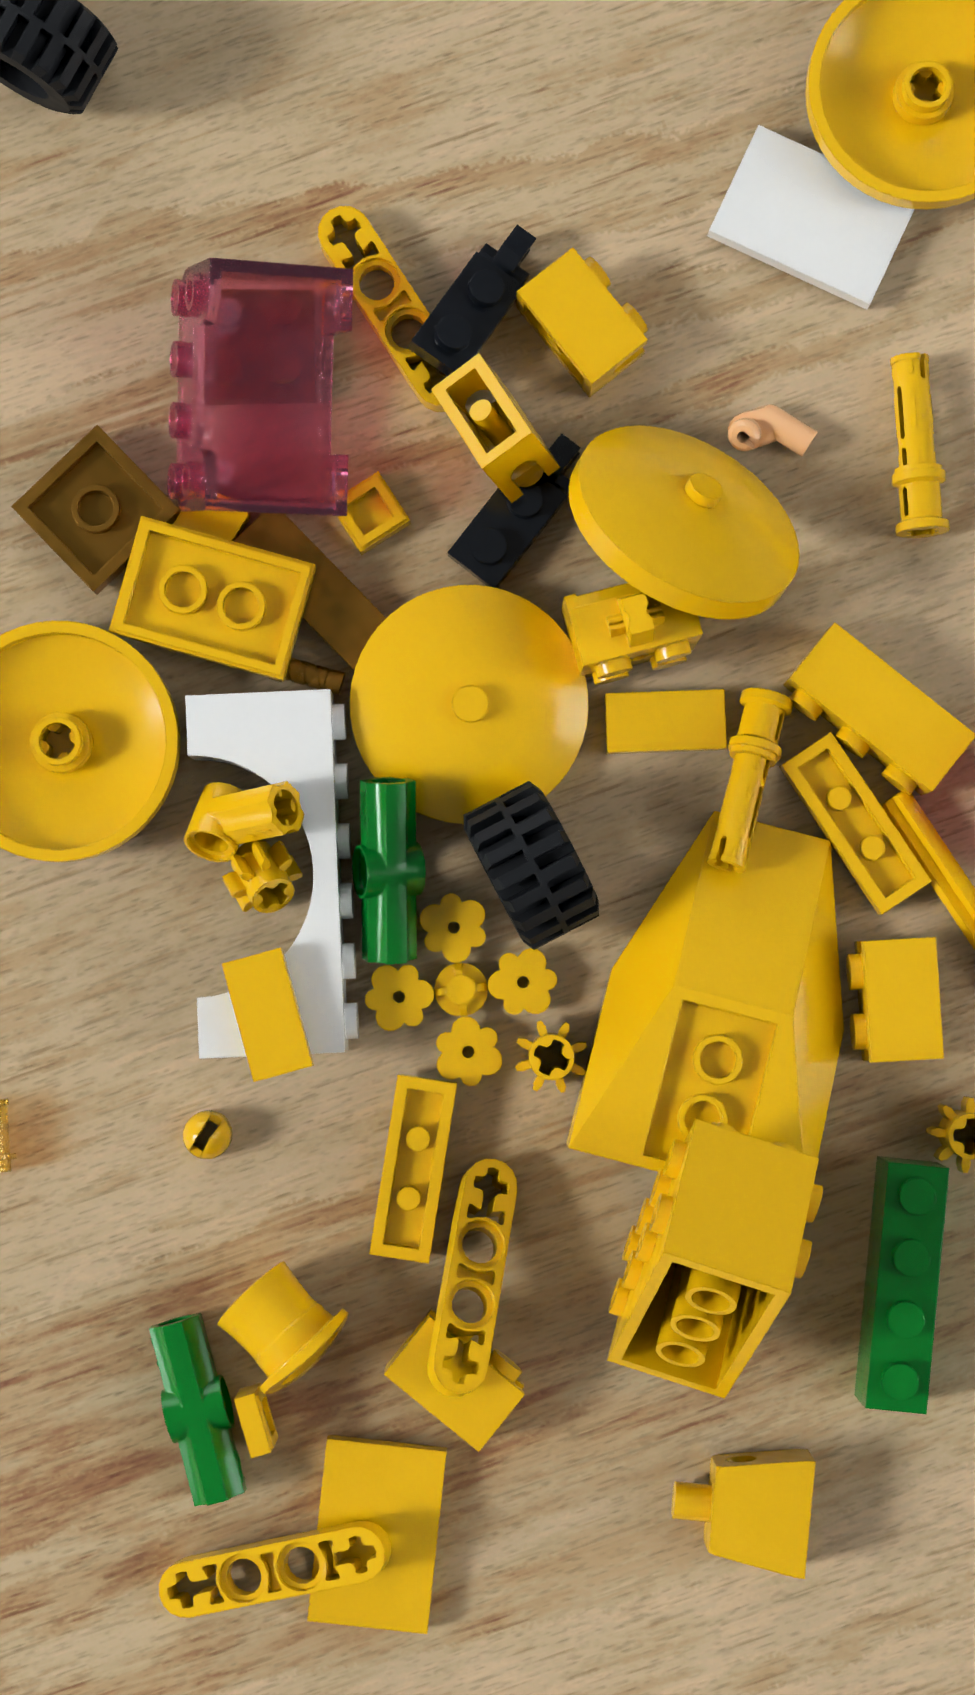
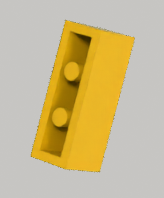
(878, 712)

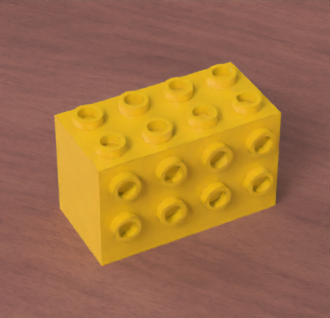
(713, 1256)

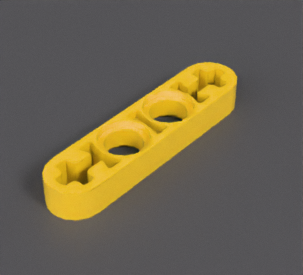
(384, 313)
(465, 1274)
(276, 1576)

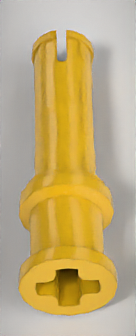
(918, 473)
(753, 753)

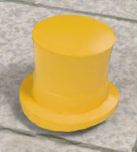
(281, 1327)

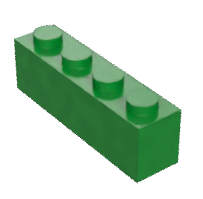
(901, 1285)

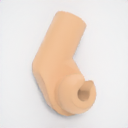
(769, 425)

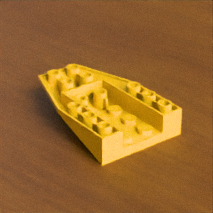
(721, 1007)

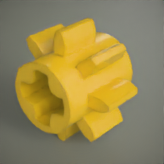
(262, 876)
(556, 1072)
(955, 1120)

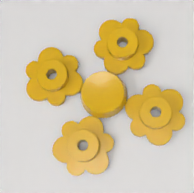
(460, 989)

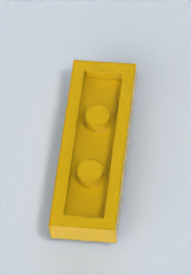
(855, 823)
(413, 1168)

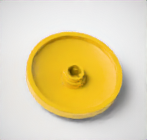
(898, 99)
(683, 522)
(468, 699)
(81, 741)

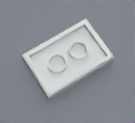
(808, 219)

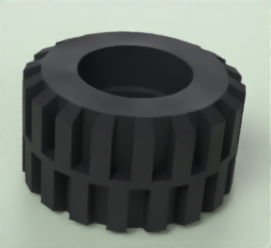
(53, 52)
(532, 865)

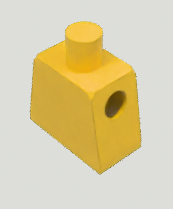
(754, 1508)

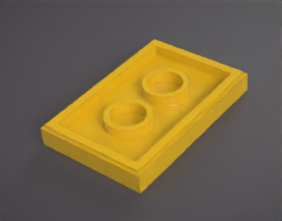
(212, 598)
(402, 1493)

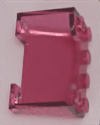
(257, 388)

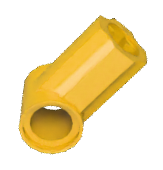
(234, 817)

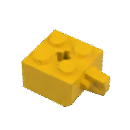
(626, 628)

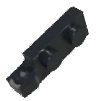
(474, 304)
(507, 529)

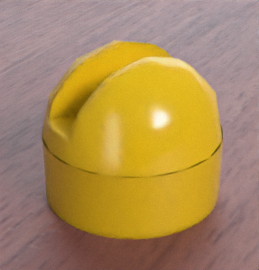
(218, 1141)

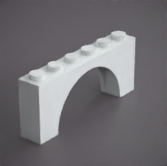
(294, 741)

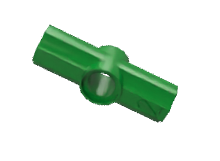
(388, 870)
(197, 1409)

